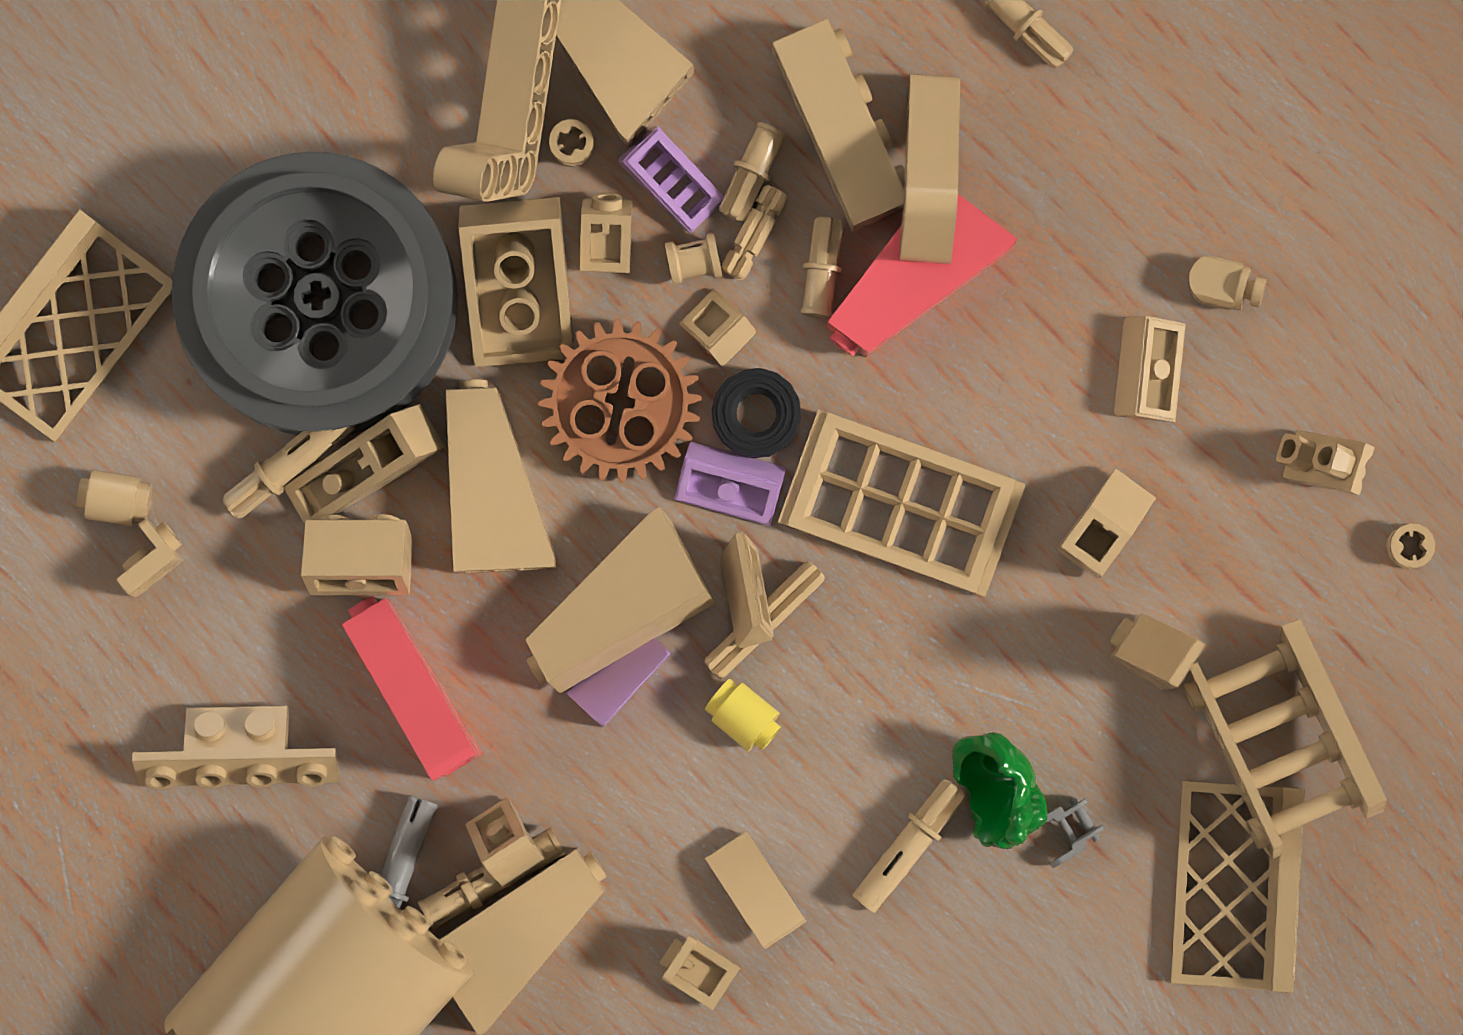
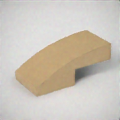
(755, 890)

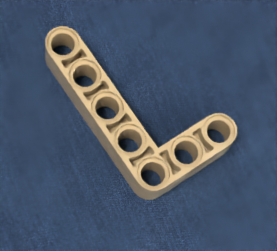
(512, 107)

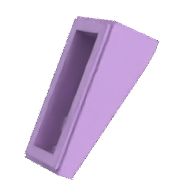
(644, 177)

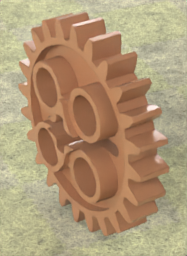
(574, 390)

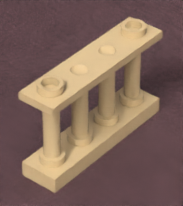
(1335, 744)

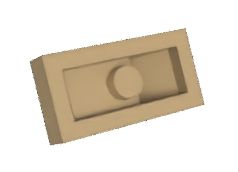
(504, 843)

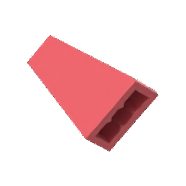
(900, 292)
(410, 688)

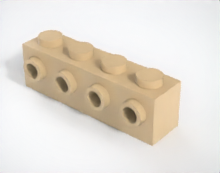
(840, 124)

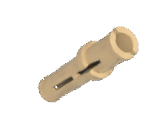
(479, 885)

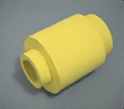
(743, 715)

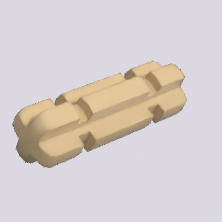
(754, 232)

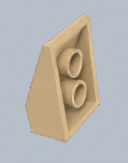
(515, 281)

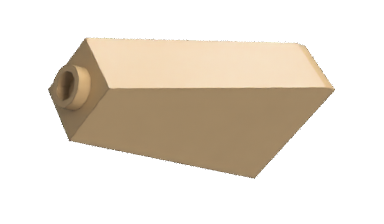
(621, 62)
(491, 496)
(621, 605)
(520, 933)

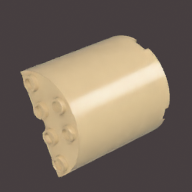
(325, 961)

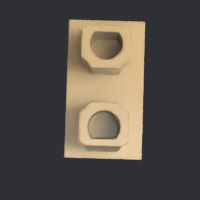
(1324, 461)

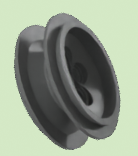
(259, 225)

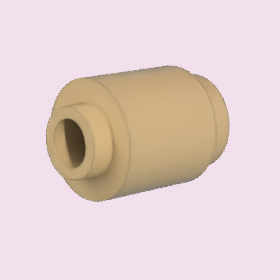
(114, 498)

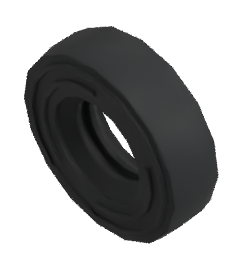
(756, 382)

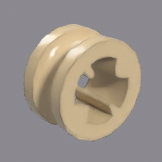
(564, 129)
(1395, 547)

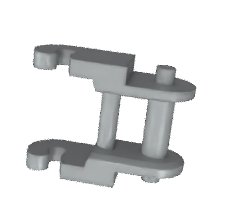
(1076, 844)

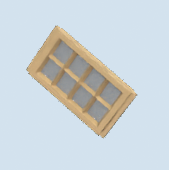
(901, 503)

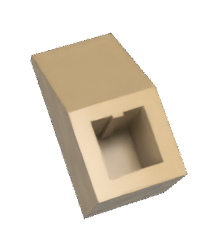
(1106, 524)

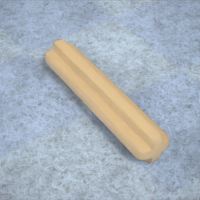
(780, 604)

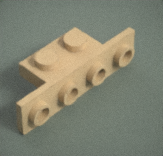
(236, 749)

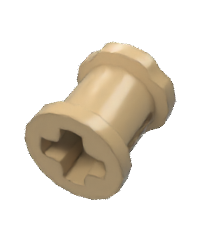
(693, 259)

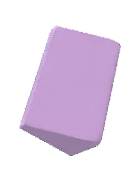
(730, 483)
(614, 685)

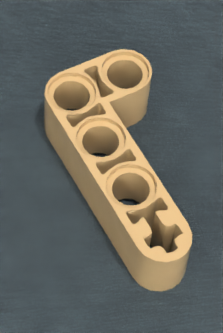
(931, 169)

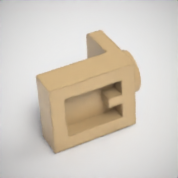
(605, 233)
(148, 567)

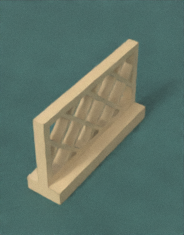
(41, 288)
(1281, 903)

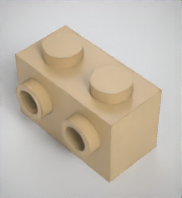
(357, 556)

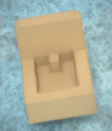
(698, 970)

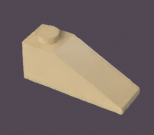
(365, 464)
(1155, 651)

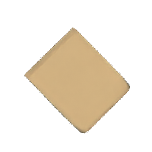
(718, 327)

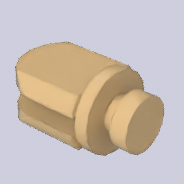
(1224, 283)

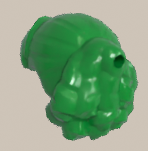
(1000, 789)

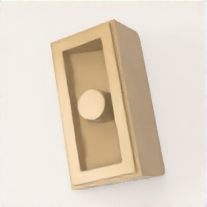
(1149, 368)
(746, 592)

